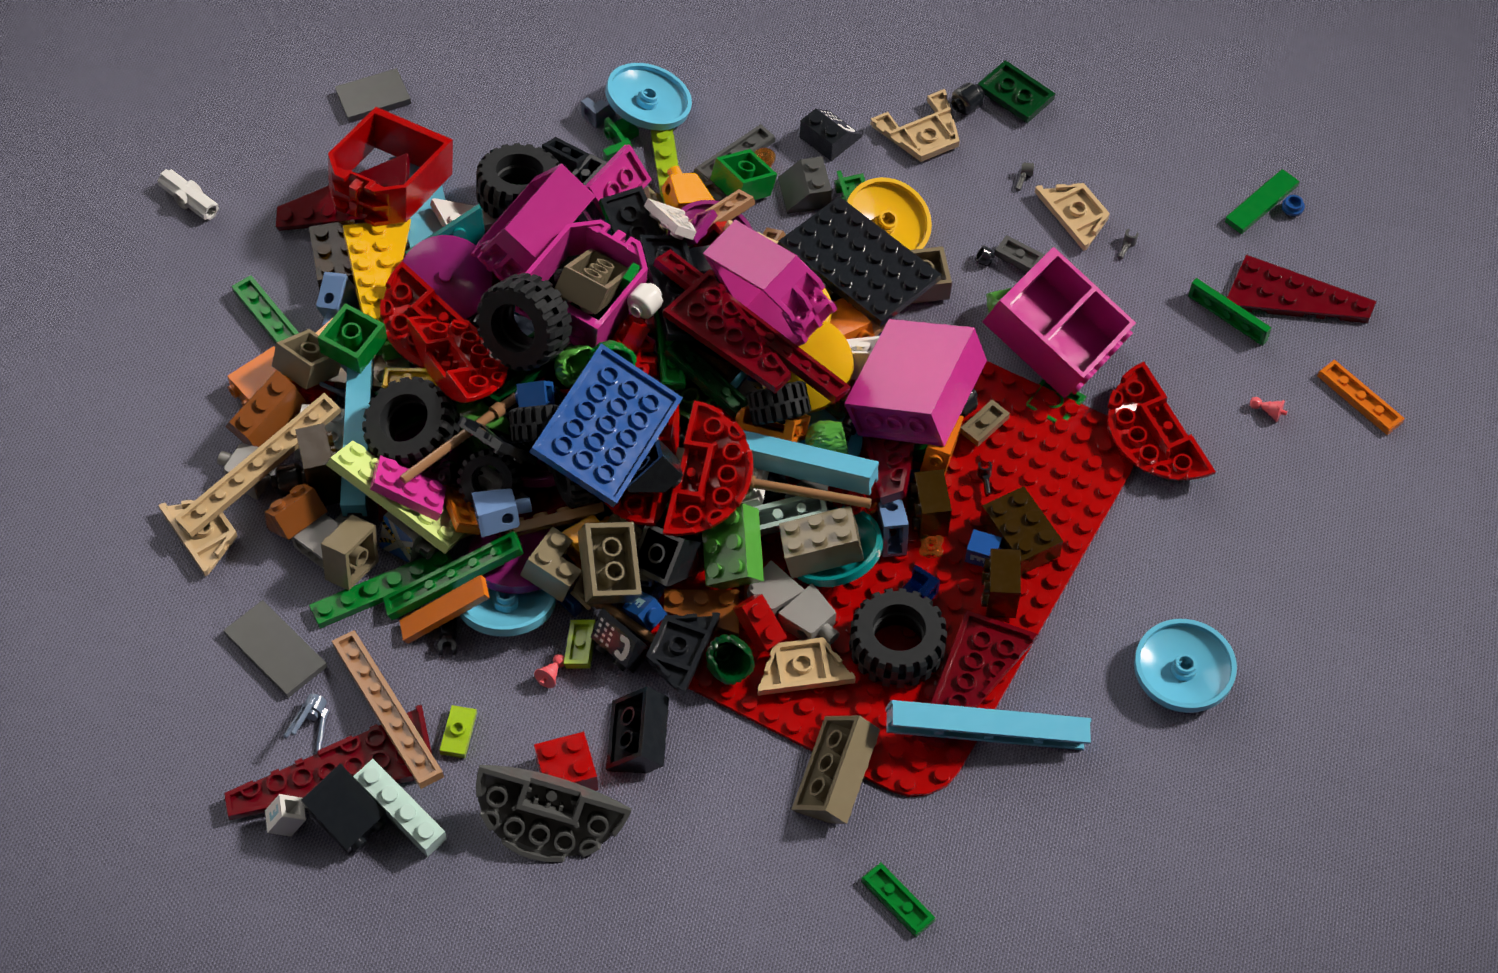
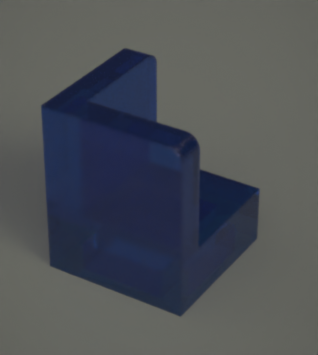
(923, 583)

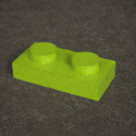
(579, 644)

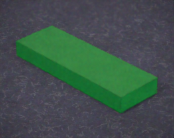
(898, 900)

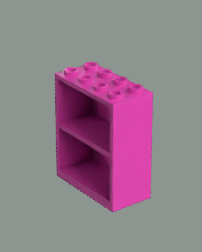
(1060, 323)
(916, 382)

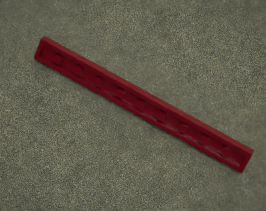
(791, 355)

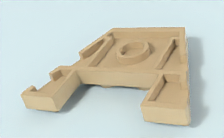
(925, 136)

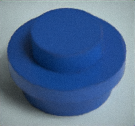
(1293, 205)

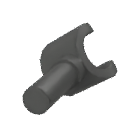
(1026, 170)
(1129, 241)

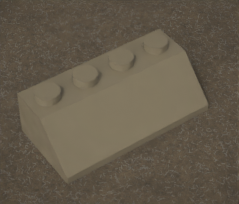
(836, 768)

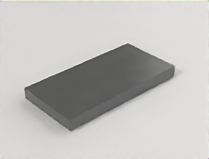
(275, 649)

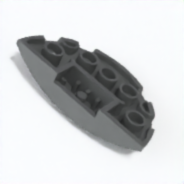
(546, 814)

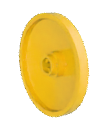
(894, 209)
(832, 351)

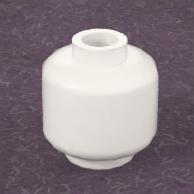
(644, 300)

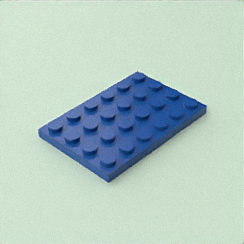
(606, 425)

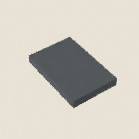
(379, 90)

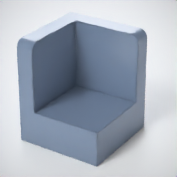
(596, 112)

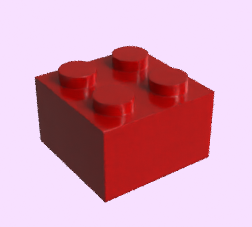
(567, 759)

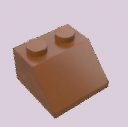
(294, 512)

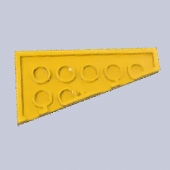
(372, 258)

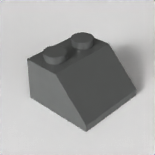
(805, 186)

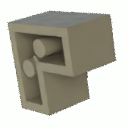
(548, 567)

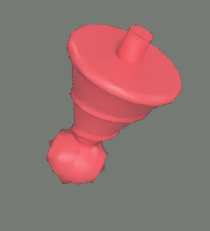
(1273, 409)
(547, 675)

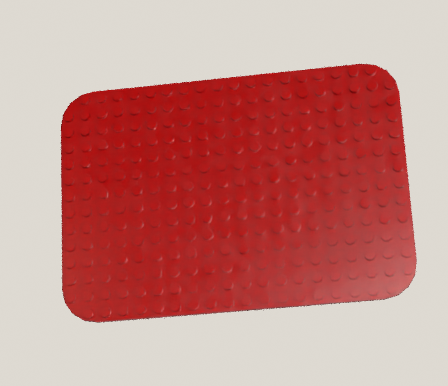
(1074, 480)

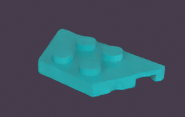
(467, 226)

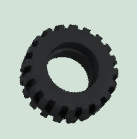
(508, 166)
(544, 309)
(393, 405)
(903, 610)

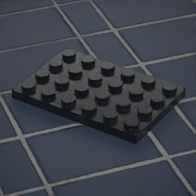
(860, 261)

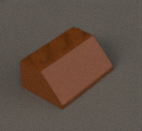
(267, 411)

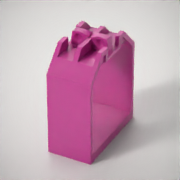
(532, 222)
(576, 240)
(770, 282)

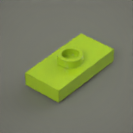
(458, 731)

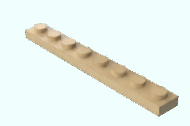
(254, 467)

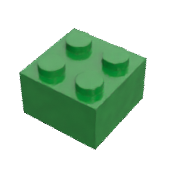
(743, 172)
(352, 338)

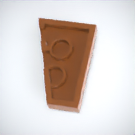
(704, 603)

